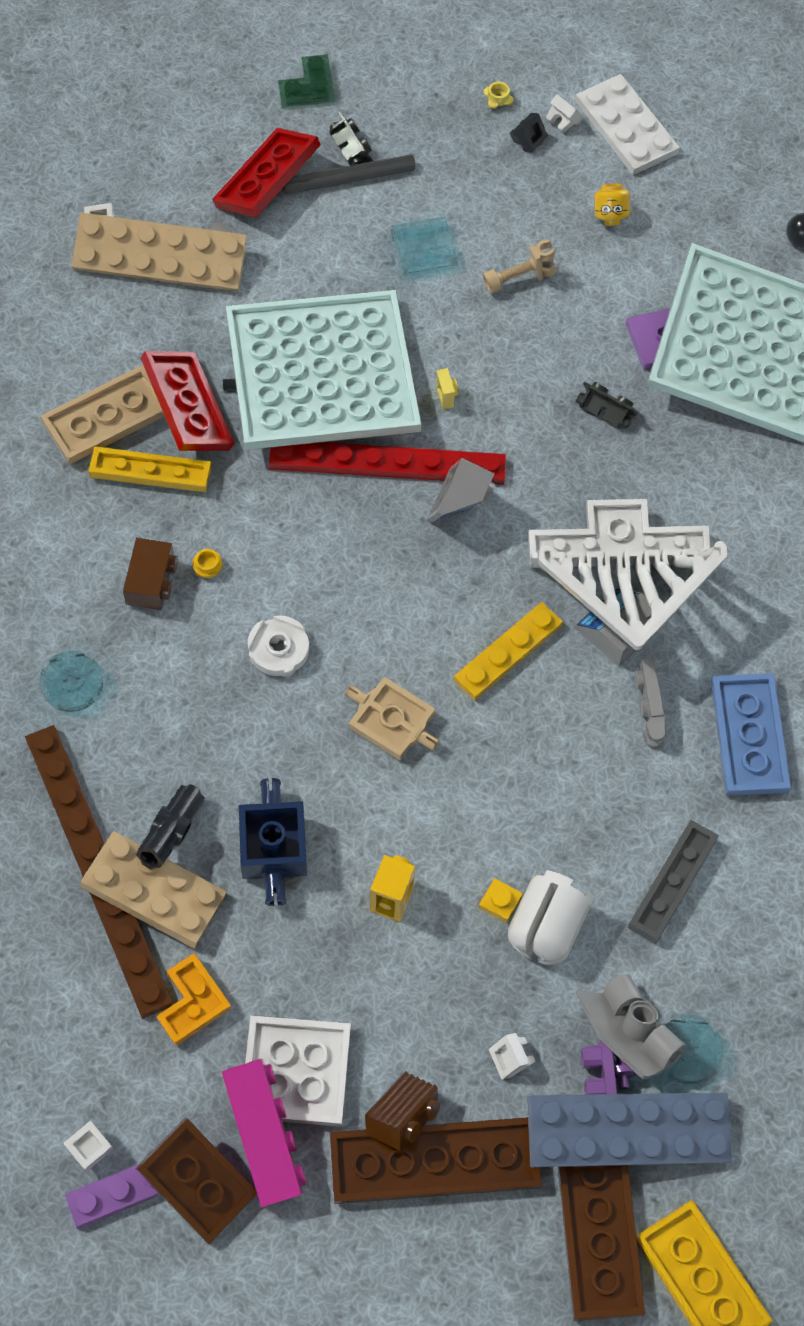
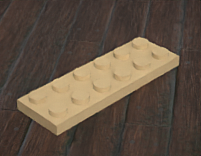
(159, 252)

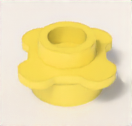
(498, 95)

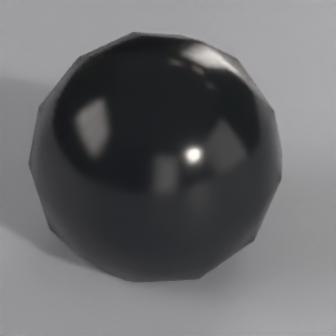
(795, 230)

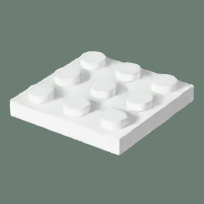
(307, 1065)

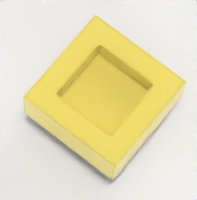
(446, 388)

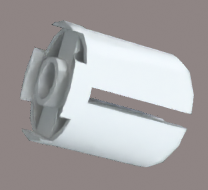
(549, 918)

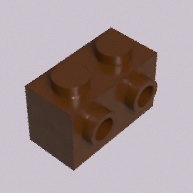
(149, 574)

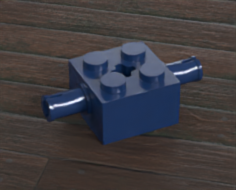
(278, 859)

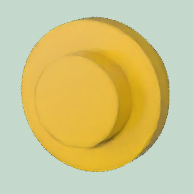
(207, 563)

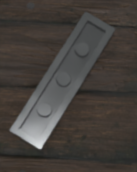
(673, 881)

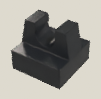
(529, 132)

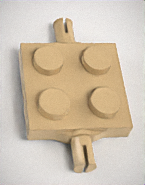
(391, 718)

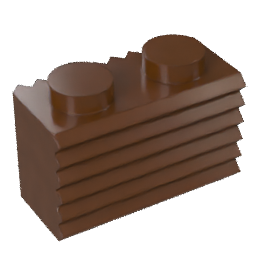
(402, 1111)

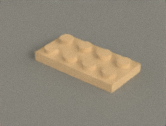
(103, 415)
(161, 897)

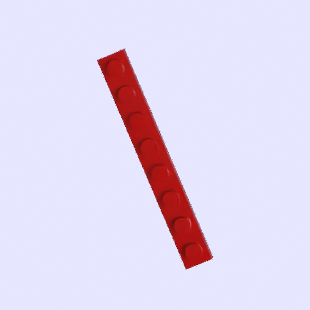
(380, 460)

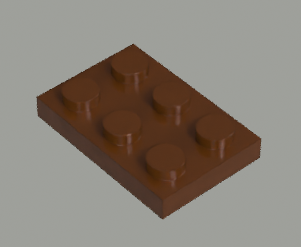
(196, 1180)

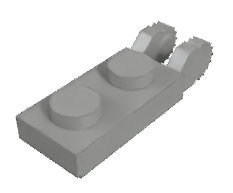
(651, 704)

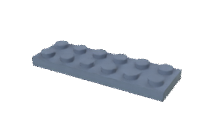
(628, 1129)

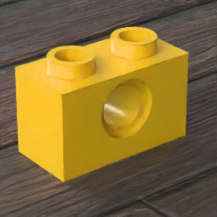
(392, 887)

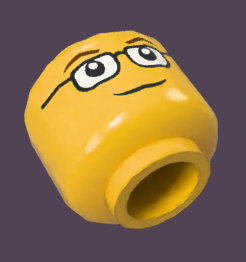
(612, 204)

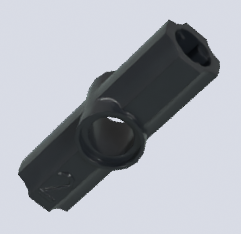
(170, 826)

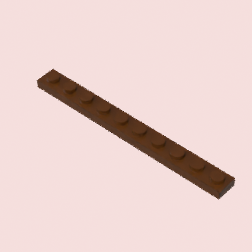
(86, 842)

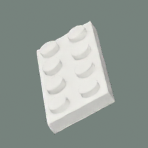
(627, 124)

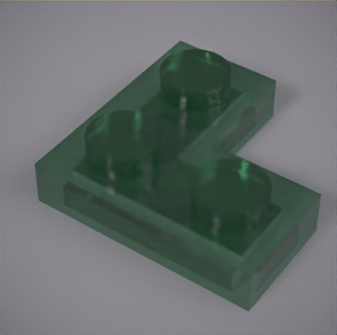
(313, 88)

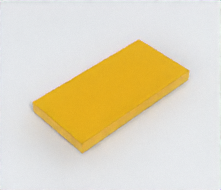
(700, 1271)

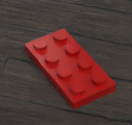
(266, 172)
(187, 401)

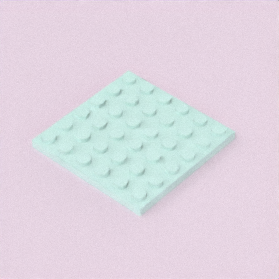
(735, 342)
(322, 369)

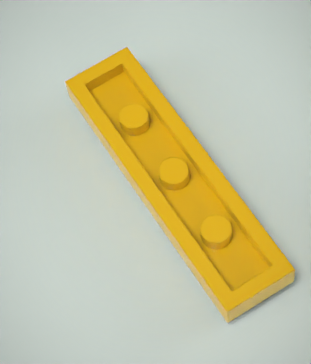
(150, 469)
(507, 651)

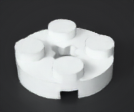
(280, 662)

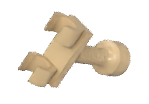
(537, 262)

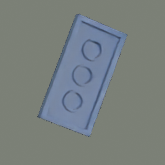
(750, 734)

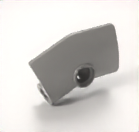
(630, 1027)

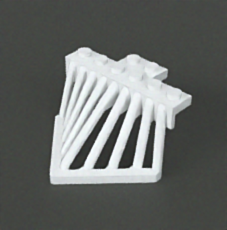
(621, 538)

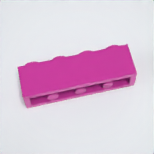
(262, 1132)

